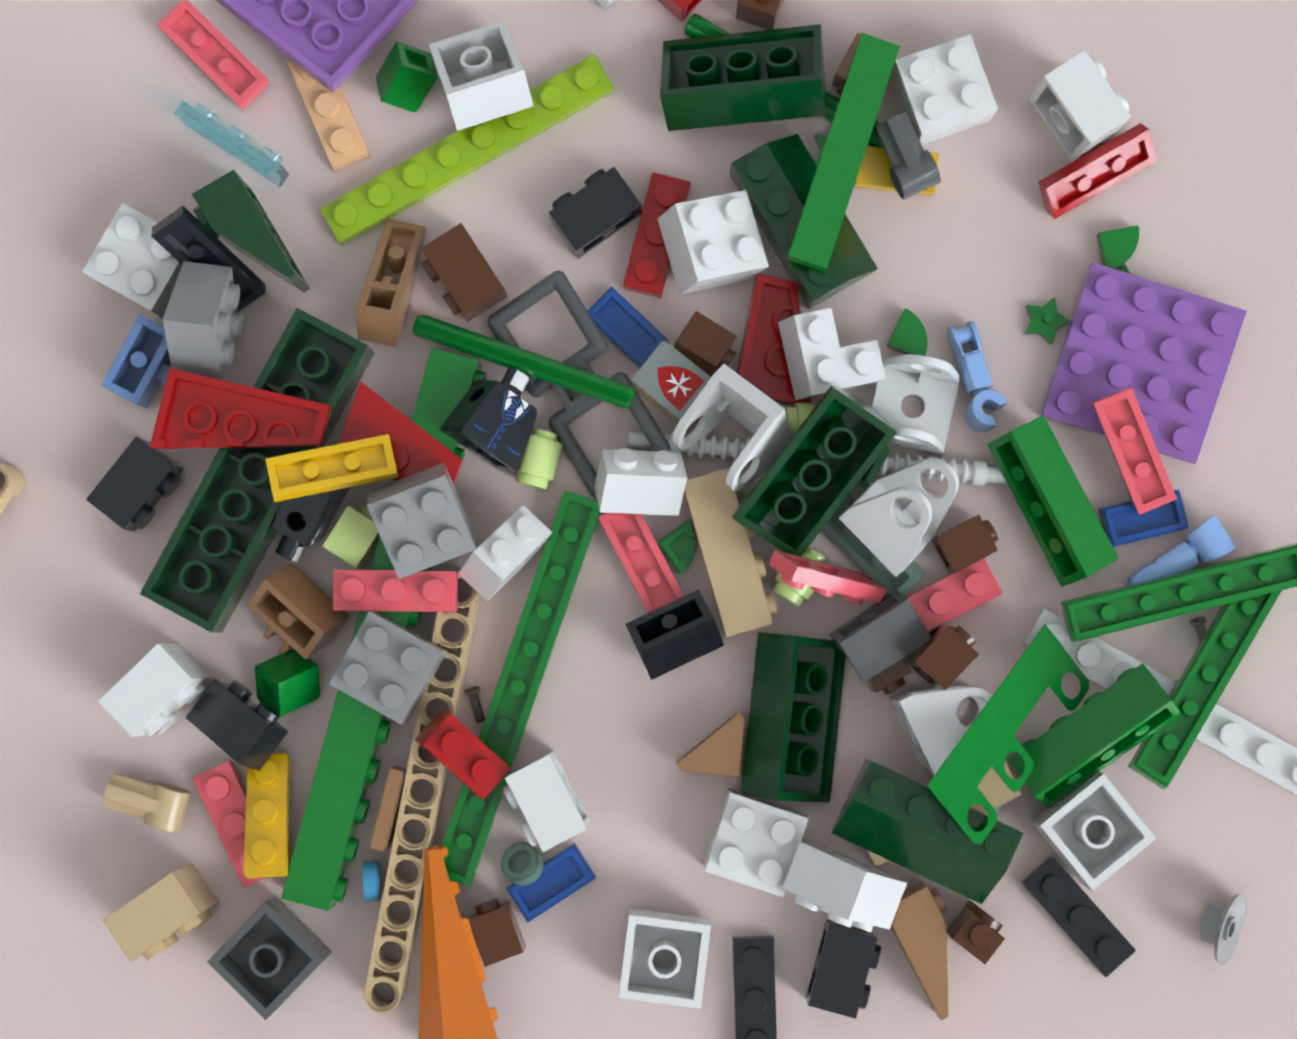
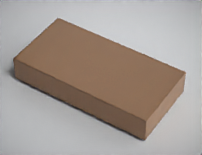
(389, 809)

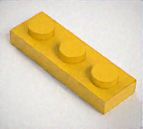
(331, 468)
(267, 818)

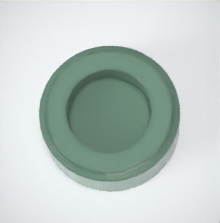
(522, 864)

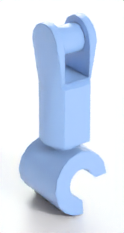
(975, 377)
(1205, 542)

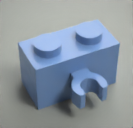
(140, 363)

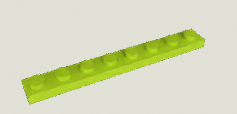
(465, 151)

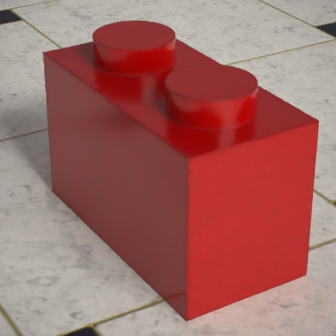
(462, 754)

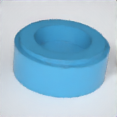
(371, 880)

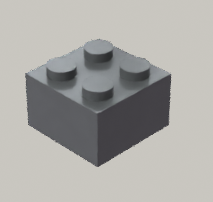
(269, 957)

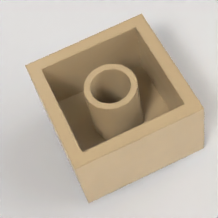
(154, 916)

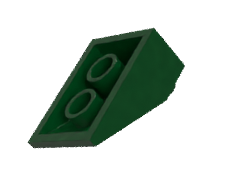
(235, 214)

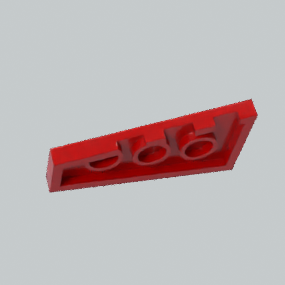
(225, 414)

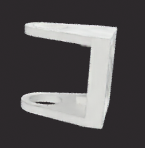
(933, 384)
(733, 396)
(898, 514)
(933, 723)

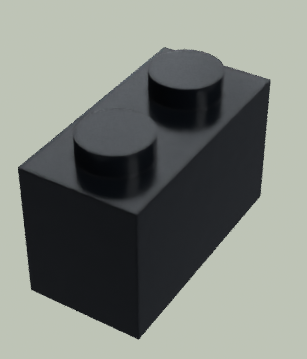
(594, 211)
(136, 485)
(675, 634)
(237, 724)
(842, 969)

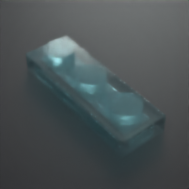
(233, 142)

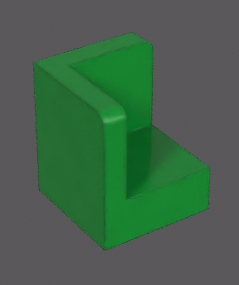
(406, 77)
(287, 682)

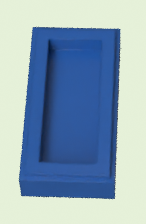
(625, 327)
(1126, 526)
(559, 879)

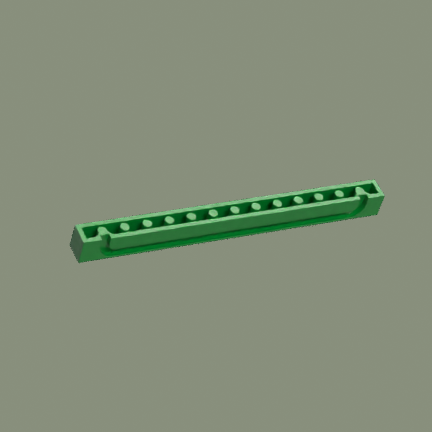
(354, 728)

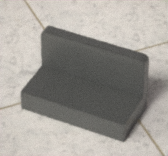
(881, 636)

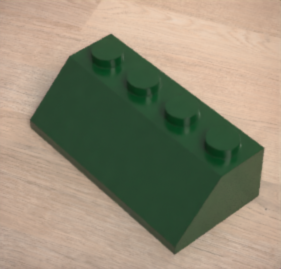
(743, 78)
(777, 188)
(815, 471)
(793, 718)
(916, 831)

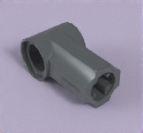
(910, 166)

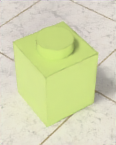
(353, 537)

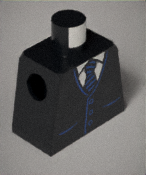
(494, 420)
(318, 512)

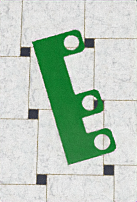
(993, 731)

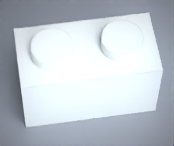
(640, 482)
(505, 553)

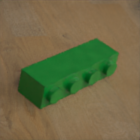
(1052, 501)
(1096, 734)

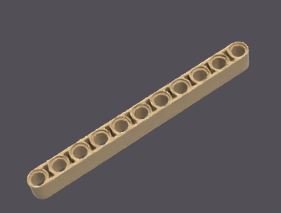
(428, 812)

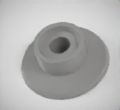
(1223, 926)

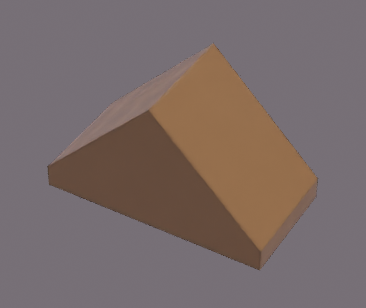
(718, 751)

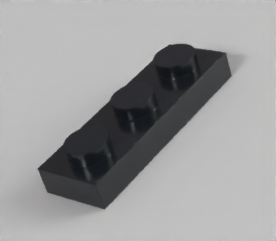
(192, 242)
(1078, 916)
(754, 987)

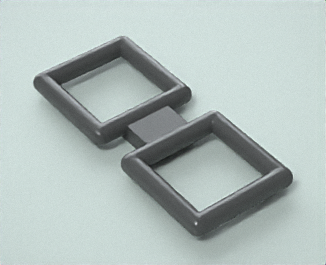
(575, 403)

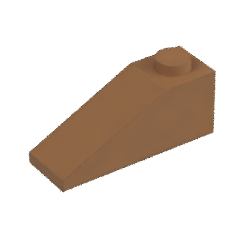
(389, 283)
(924, 941)

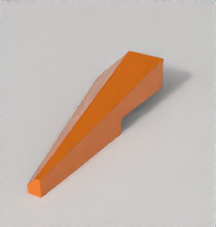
(450, 963)

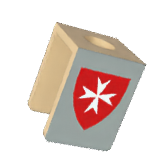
(670, 381)

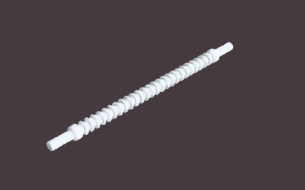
(977, 473)

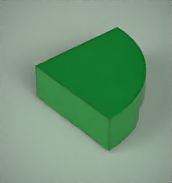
(1117, 245)
(909, 335)
(680, 546)

